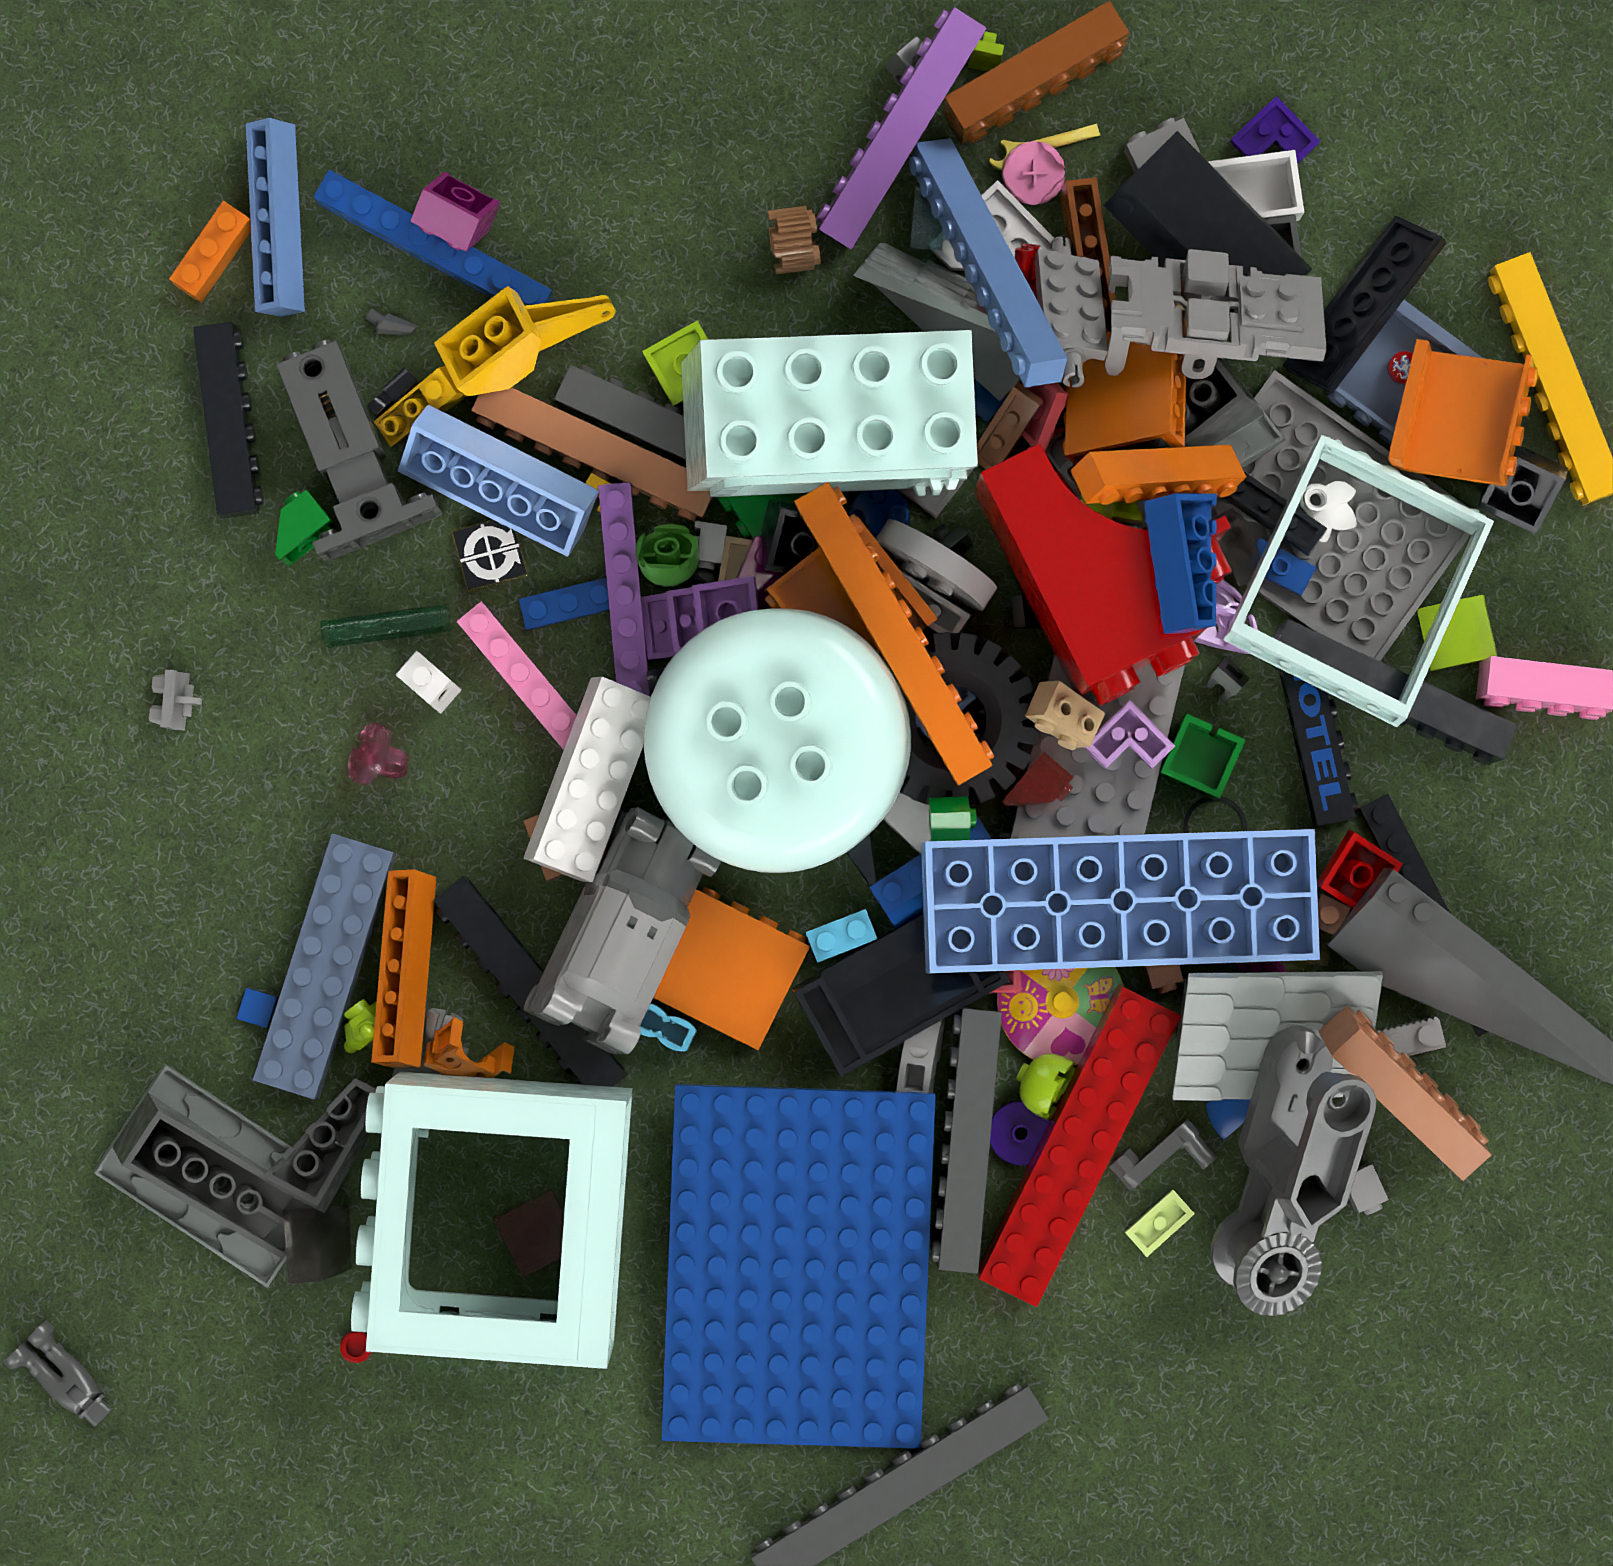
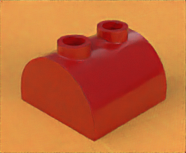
(1354, 869)

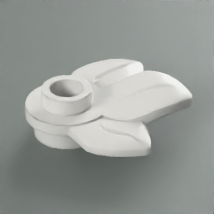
(1333, 509)

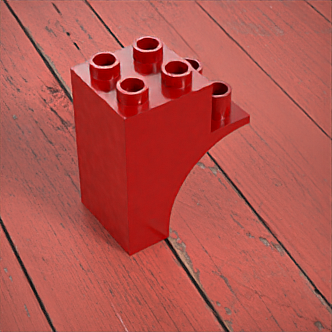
(1085, 577)

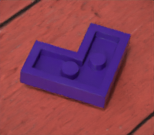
(1276, 126)

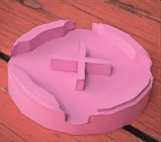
(1033, 172)

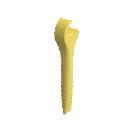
(1054, 141)

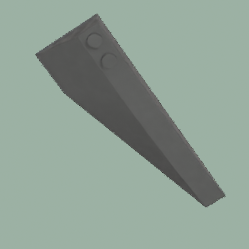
(1456, 971)

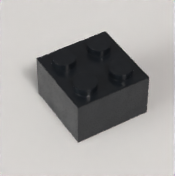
(1528, 492)

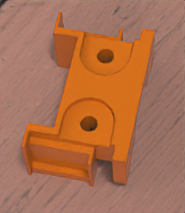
(448, 1058)

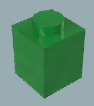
(950, 818)

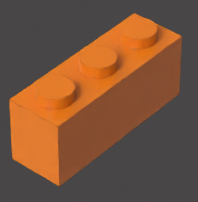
(212, 252)

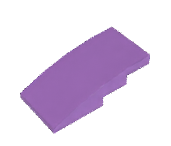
(682, 613)

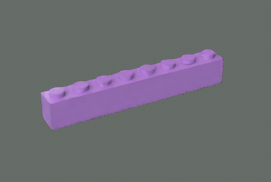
(900, 127)

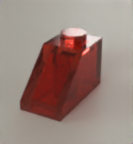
(1040, 784)

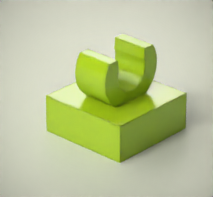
(986, 53)

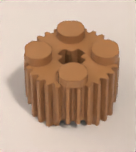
(792, 239)

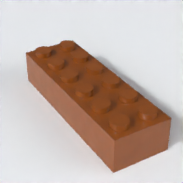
(1035, 73)

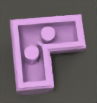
(1131, 729)

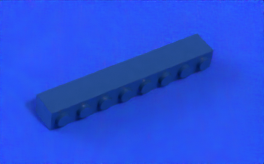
(396, 228)

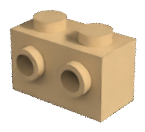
(1064, 715)

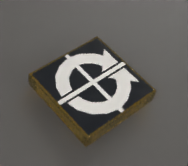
(489, 555)

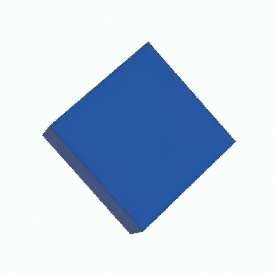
(257, 1007)

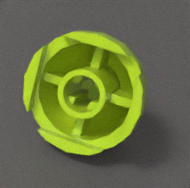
(1044, 1083)

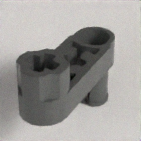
(1133, 1170)

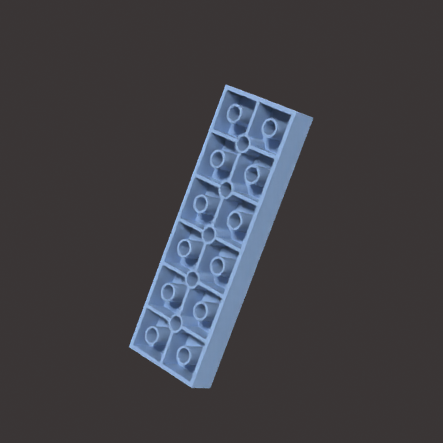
(1120, 900)

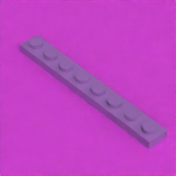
(623, 586)

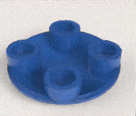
(878, 507)

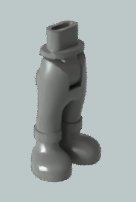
(73, 1390)

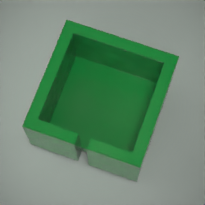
(1199, 759)

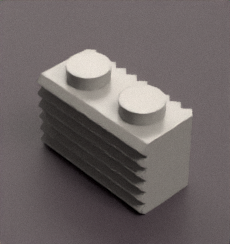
(1416, 1036)

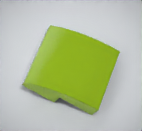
(1467, 634)

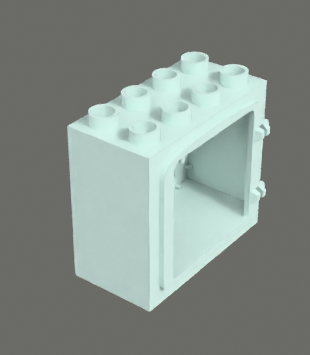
(830, 411)
(489, 1325)

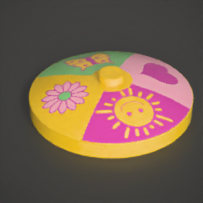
(1057, 1009)

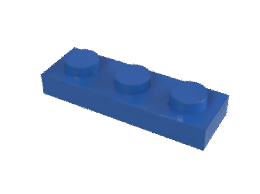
(565, 604)

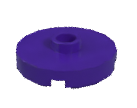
(1003, 1130)

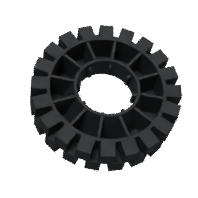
(1004, 699)

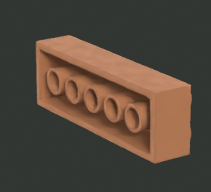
(1406, 1092)

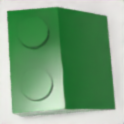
(299, 526)

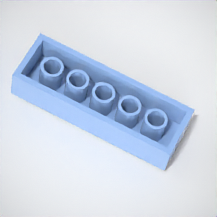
(497, 480)

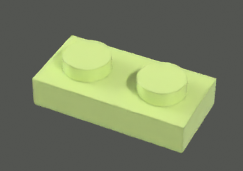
(1159, 1222)

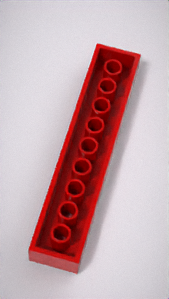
(1077, 1145)

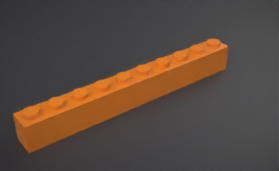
(893, 633)

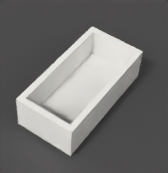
(1266, 182)

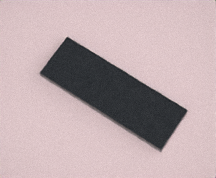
(1369, 300)

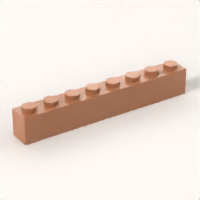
(593, 448)

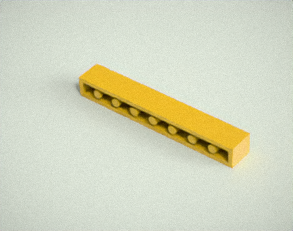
(1558, 380)

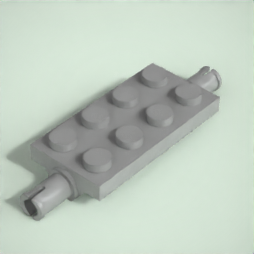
(1073, 305)

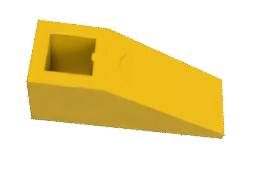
(435, 390)

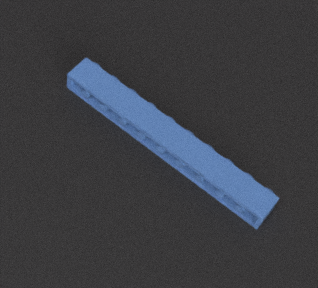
(988, 263)

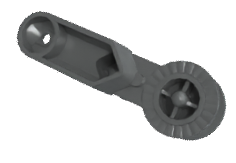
(1300, 1172)

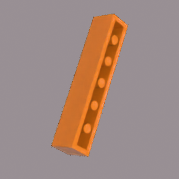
(1156, 473)
(404, 969)

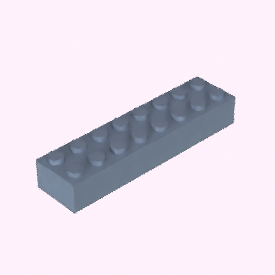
(325, 967)

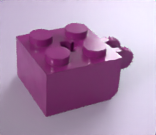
(455, 212)

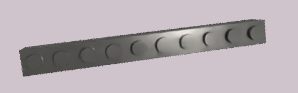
(905, 1482)

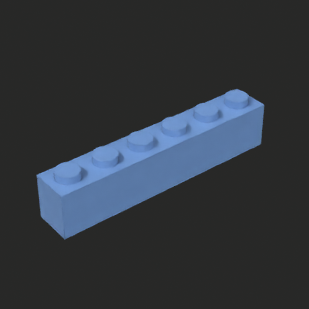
(275, 217)

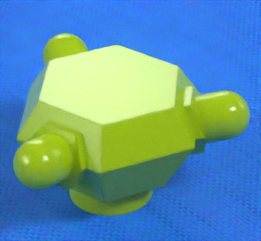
(360, 1028)

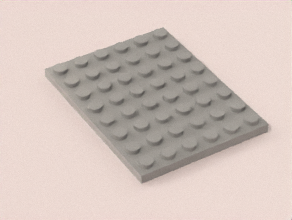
(1364, 576)

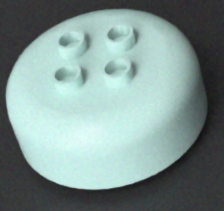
(777, 739)

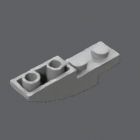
(920, 1060)

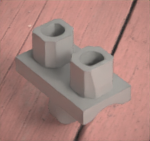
(176, 700)

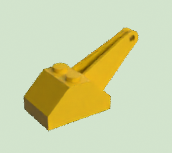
(503, 338)

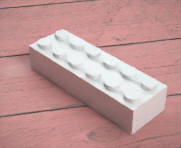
(590, 780)

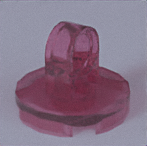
(376, 756)

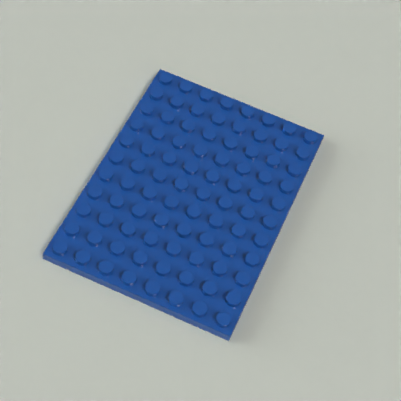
(798, 1266)

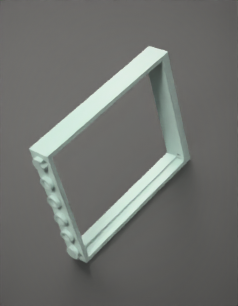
(1317, 673)

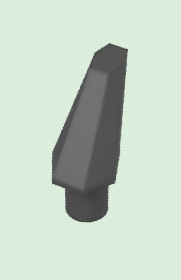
(390, 324)

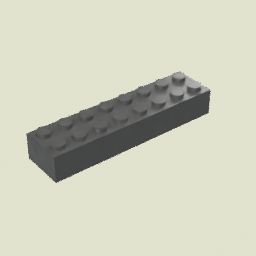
(968, 1141)

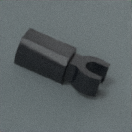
(393, 392)

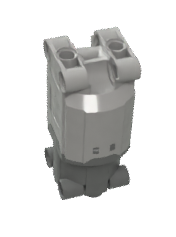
(622, 933)

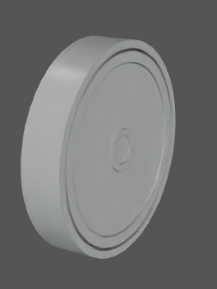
(936, 565)

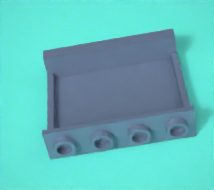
(1368, 386)

